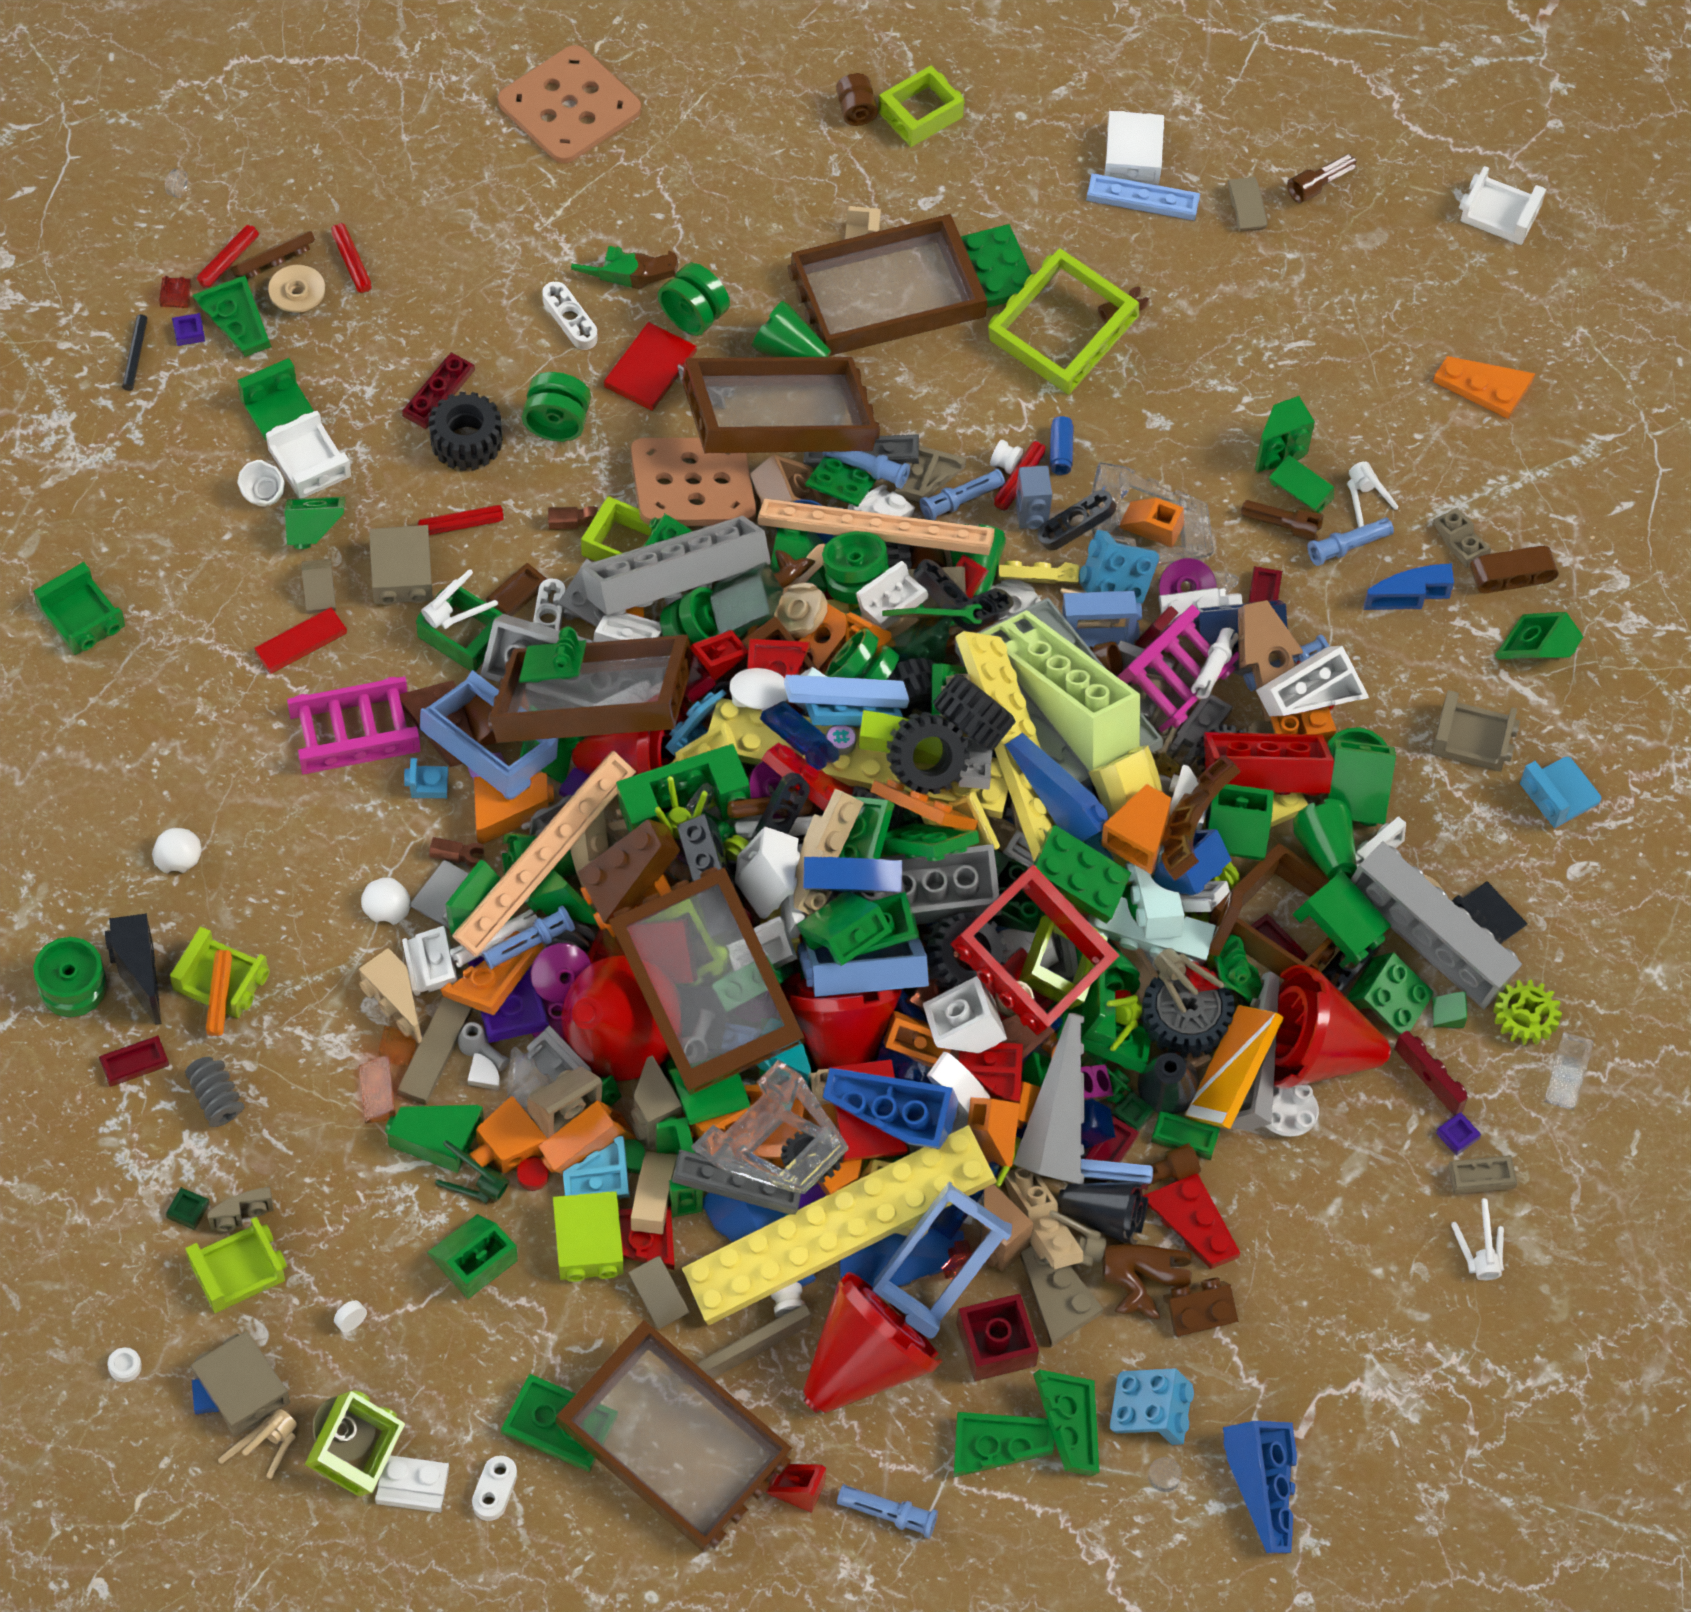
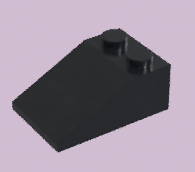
(133, 952)

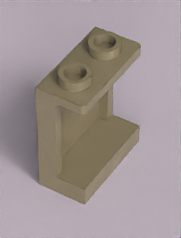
(400, 564)
(1475, 734)
(240, 1382)

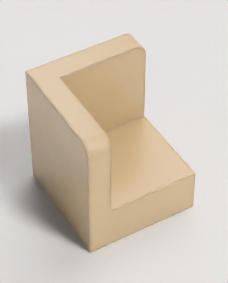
(862, 221)

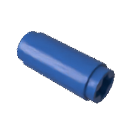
(1061, 445)

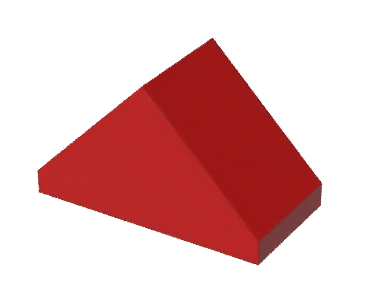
(719, 653)
(799, 1485)

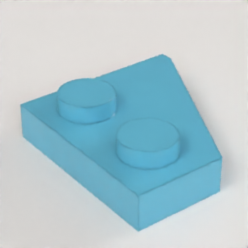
(600, 1172)

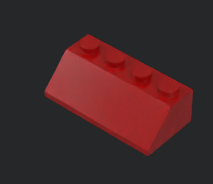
(1275, 760)

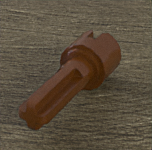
(1310, 183)
(1302, 523)
(757, 806)
(1177, 1163)

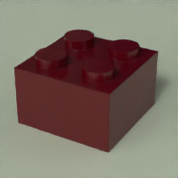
(997, 1337)

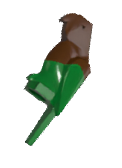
(632, 269)

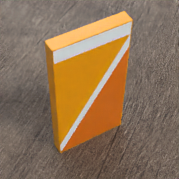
(1234, 1066)

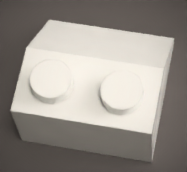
(965, 1018)

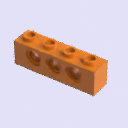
(822, 654)

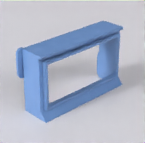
(507, 779)
(918, 1315)

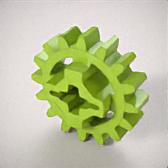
(1529, 1009)

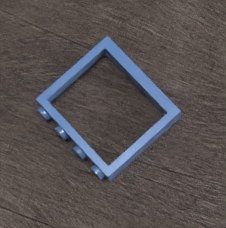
(866, 975)

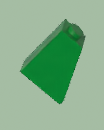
(425, 1128)

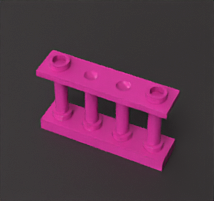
(1153, 659)
(357, 750)

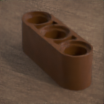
(1514, 569)

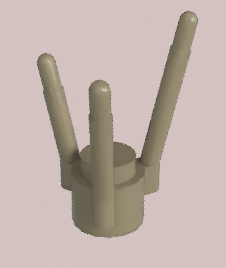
(1173, 968)
(1091, 1243)

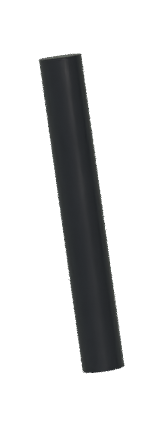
(134, 352)

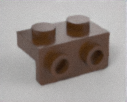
(1201, 1306)

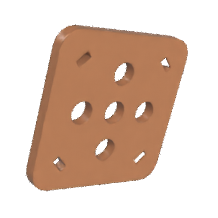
(566, 136)
(673, 499)

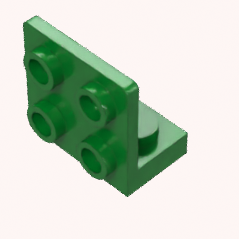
(273, 396)
(1391, 992)

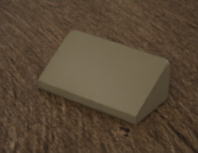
(658, 1292)

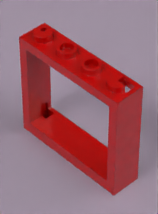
(1066, 919)

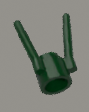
(491, 1182)

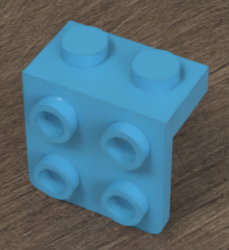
(1117, 567)
(692, 727)
(1559, 790)
(1152, 1403)

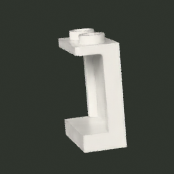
(1134, 146)
(1500, 207)
(307, 455)

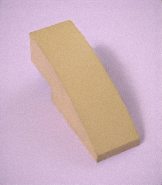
(653, 1192)

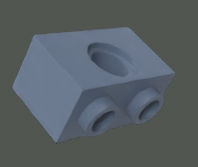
(1033, 496)

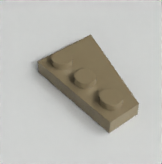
(1060, 1295)

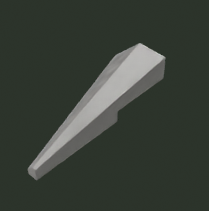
(1258, 1103)
(1053, 1133)

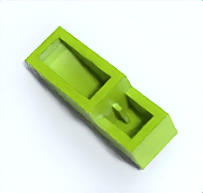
(876, 732)

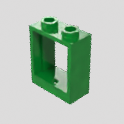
(474, 654)

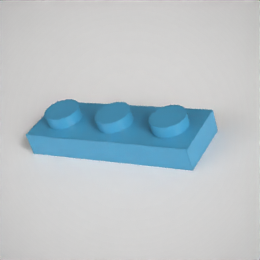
(843, 714)

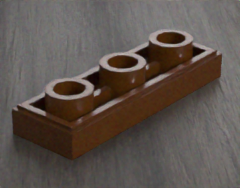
(274, 255)

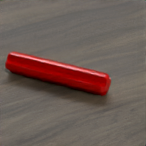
(227, 256)
(351, 258)
(1008, 491)
(463, 519)

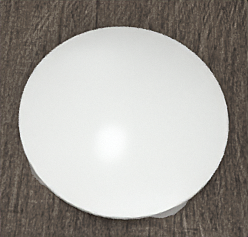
(757, 689)
(1293, 1110)

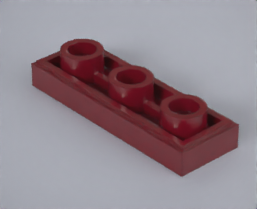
(444, 381)
(1431, 1072)

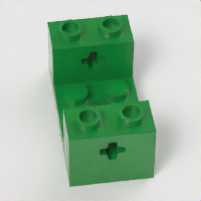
(646, 791)

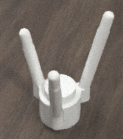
(1365, 479)
(439, 610)
(1486, 1263)

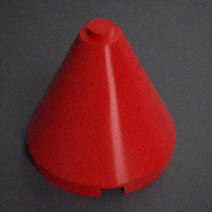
(638, 749)
(610, 1021)
(841, 1026)
(1321, 1032)
(864, 1349)

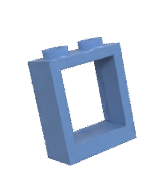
(1103, 606)

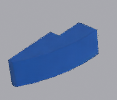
(1411, 588)
(852, 874)

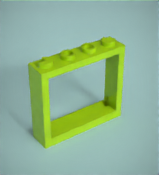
(1093, 352)

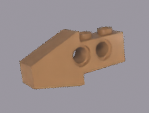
(1263, 634)

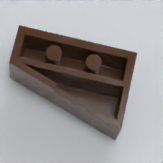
(629, 868)

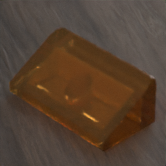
(377, 1090)

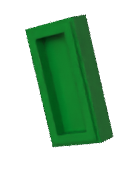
(1176, 1131)

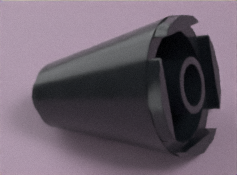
(1168, 1083)
(1107, 1207)

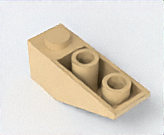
(389, 983)

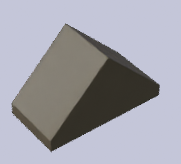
(318, 585)

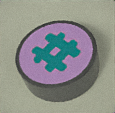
(842, 737)

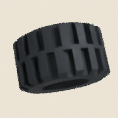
(462, 412)
(918, 683)
(974, 712)
(945, 770)
(940, 952)

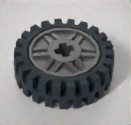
(1190, 1032)

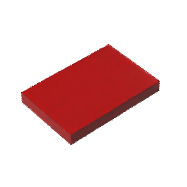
(649, 366)
(861, 1137)

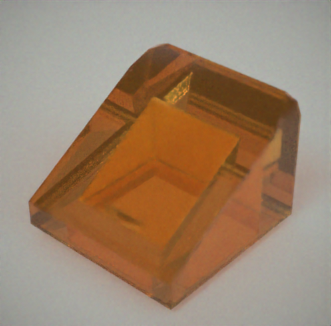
(396, 1046)

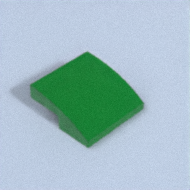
(713, 1101)

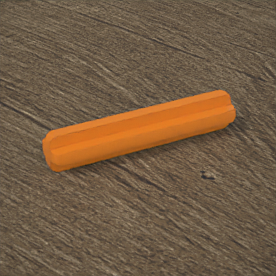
(218, 993)

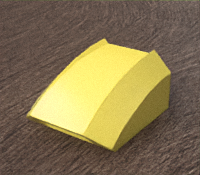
(1124, 778)

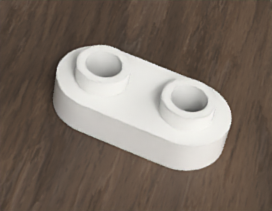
(494, 1486)

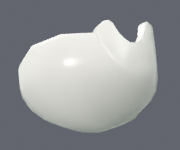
(261, 483)
(176, 850)
(385, 901)

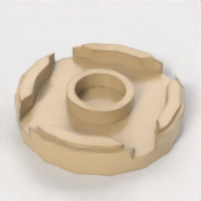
(801, 609)

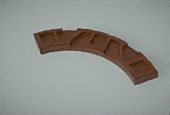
(1181, 827)

